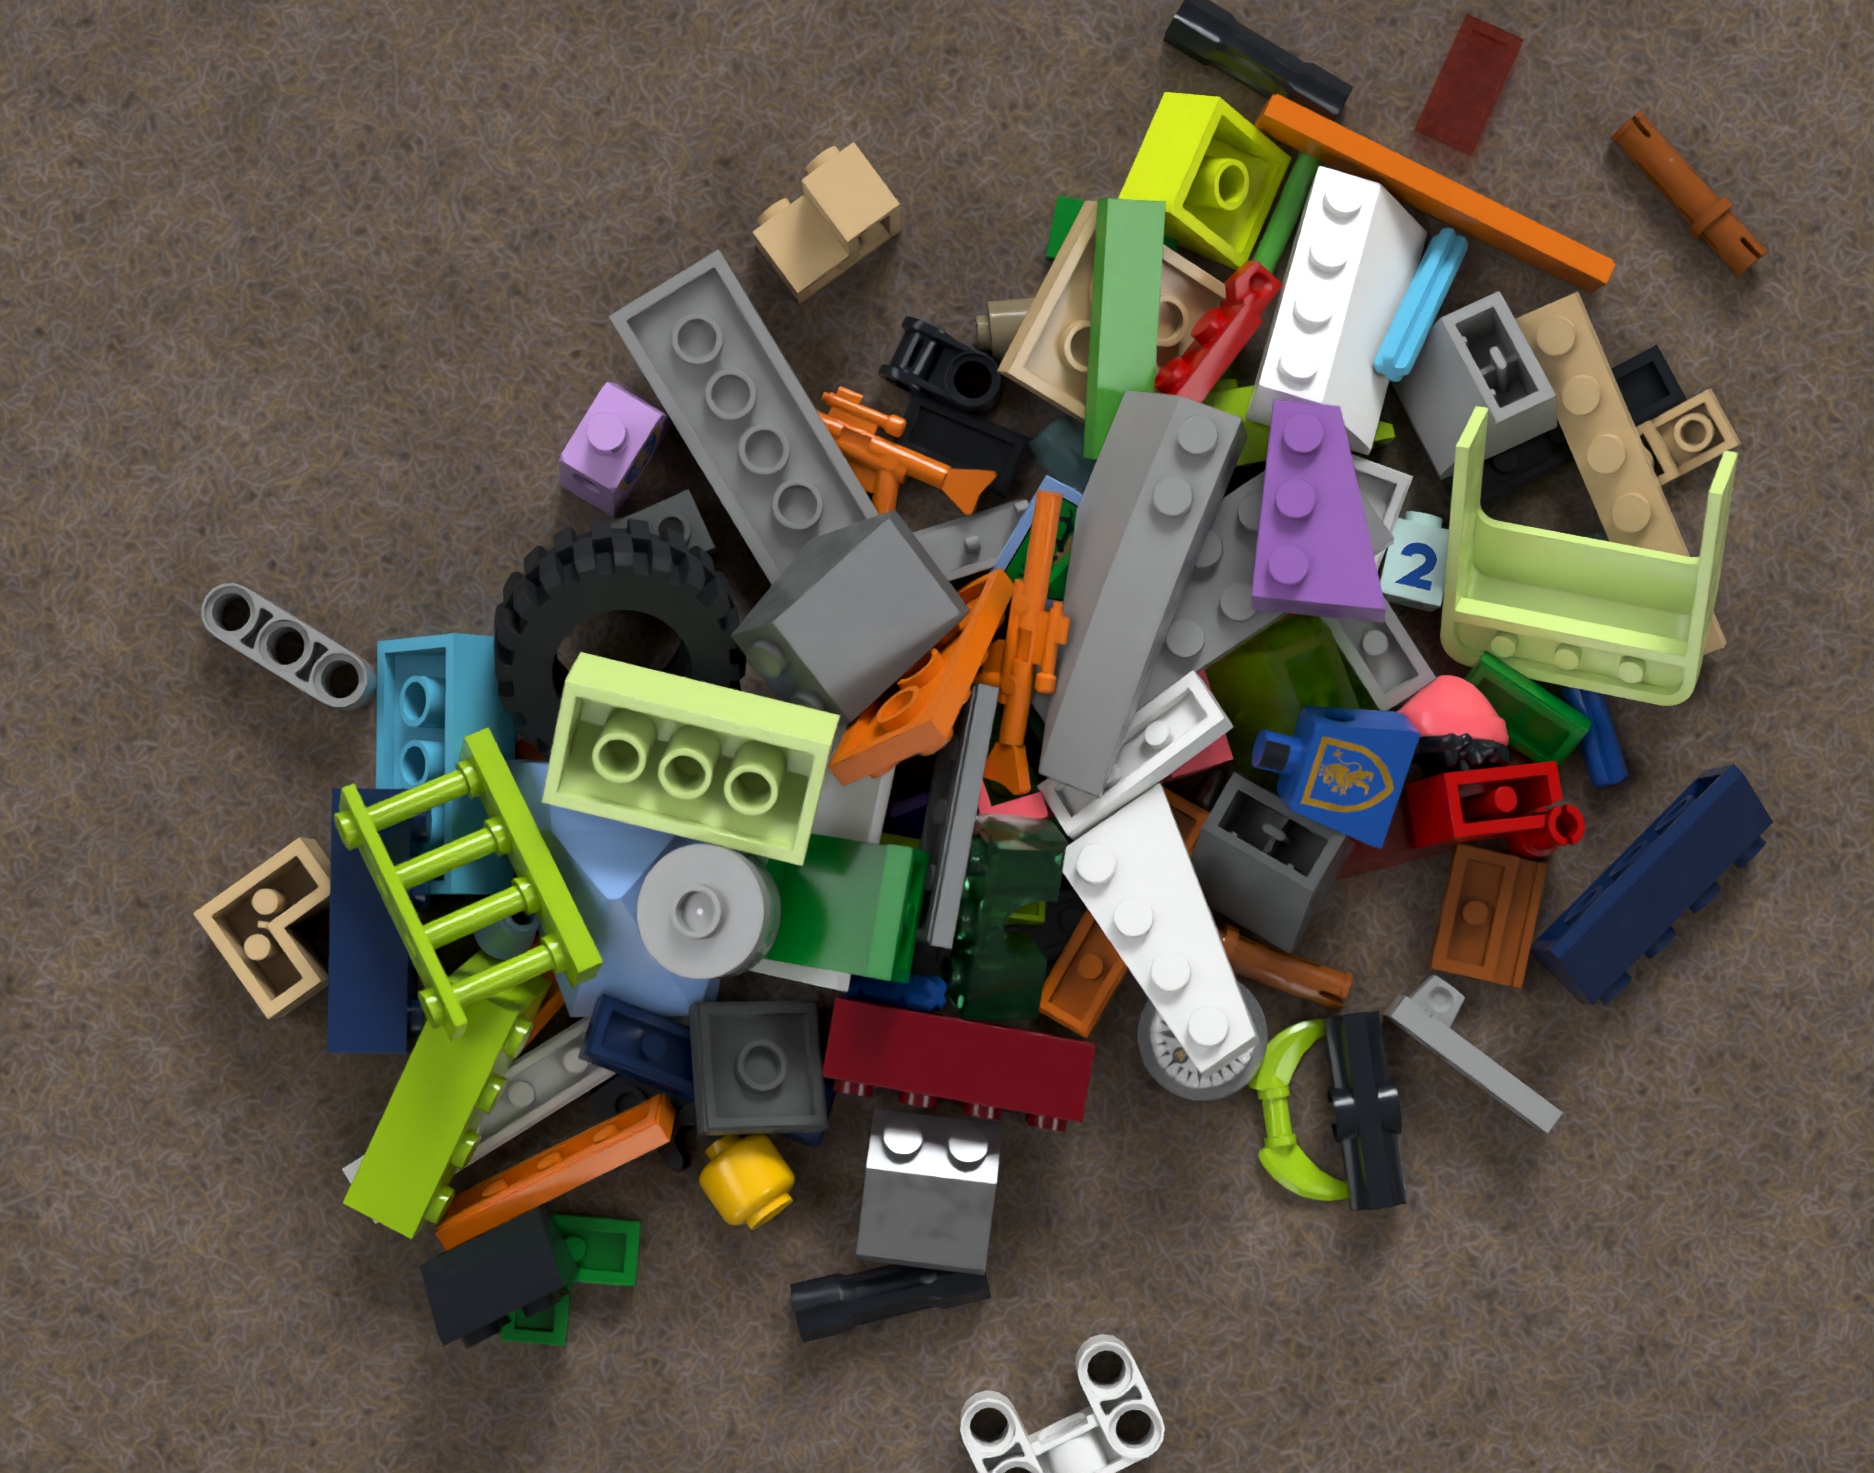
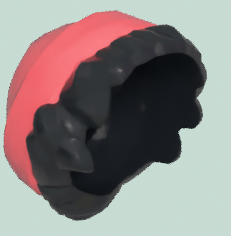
(1456, 728)

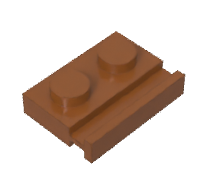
(1487, 916)

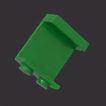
(850, 907)

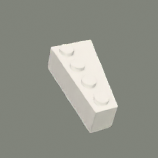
(1154, 913)

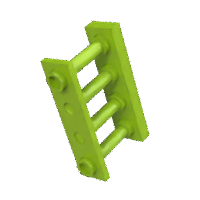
(534, 890)

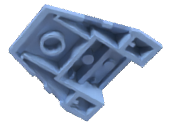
(604, 873)

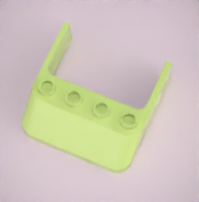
(1575, 604)

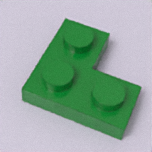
(605, 1254)

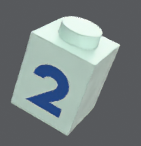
(1416, 562)

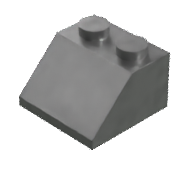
(929, 1191)

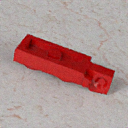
(1220, 334)

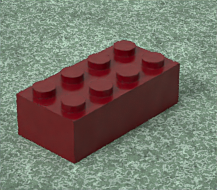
(958, 1060)

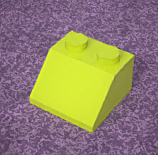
(1210, 173)

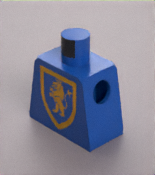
(1341, 767)

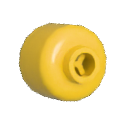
(747, 1179)

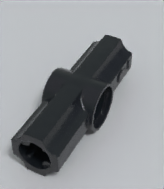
(1364, 1110)

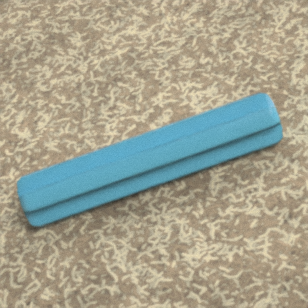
(1420, 304)

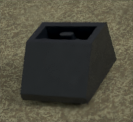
(496, 1273)

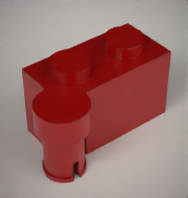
(1495, 805)

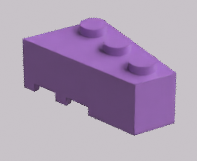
(1312, 523)

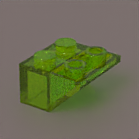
(1274, 678)

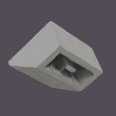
(1470, 362)

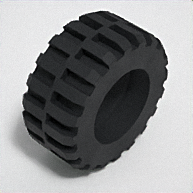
(604, 574)

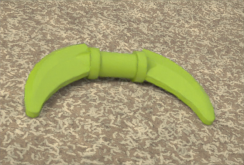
(1281, 1153)

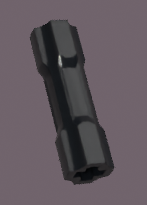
(1218, 40)
(842, 1301)

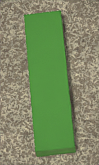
(1122, 310)

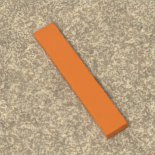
(1434, 194)

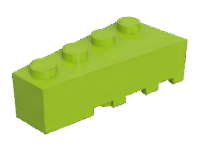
(440, 1106)

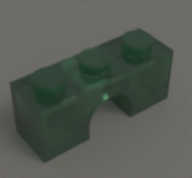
(1007, 866)

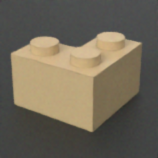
(832, 225)
(260, 922)

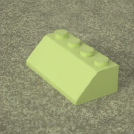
(689, 758)

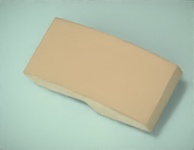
(1687, 436)

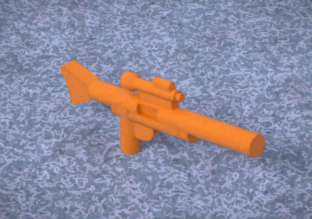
(884, 464)
(1029, 642)

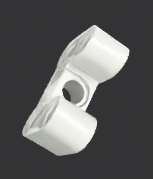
(1079, 1442)

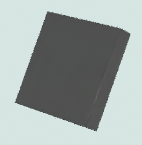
(757, 1067)

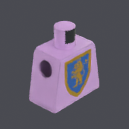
(612, 446)

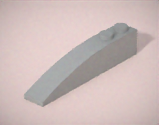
(1129, 570)

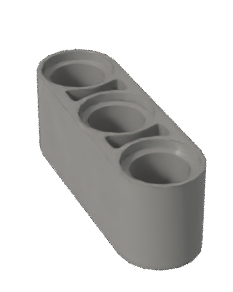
(261, 636)

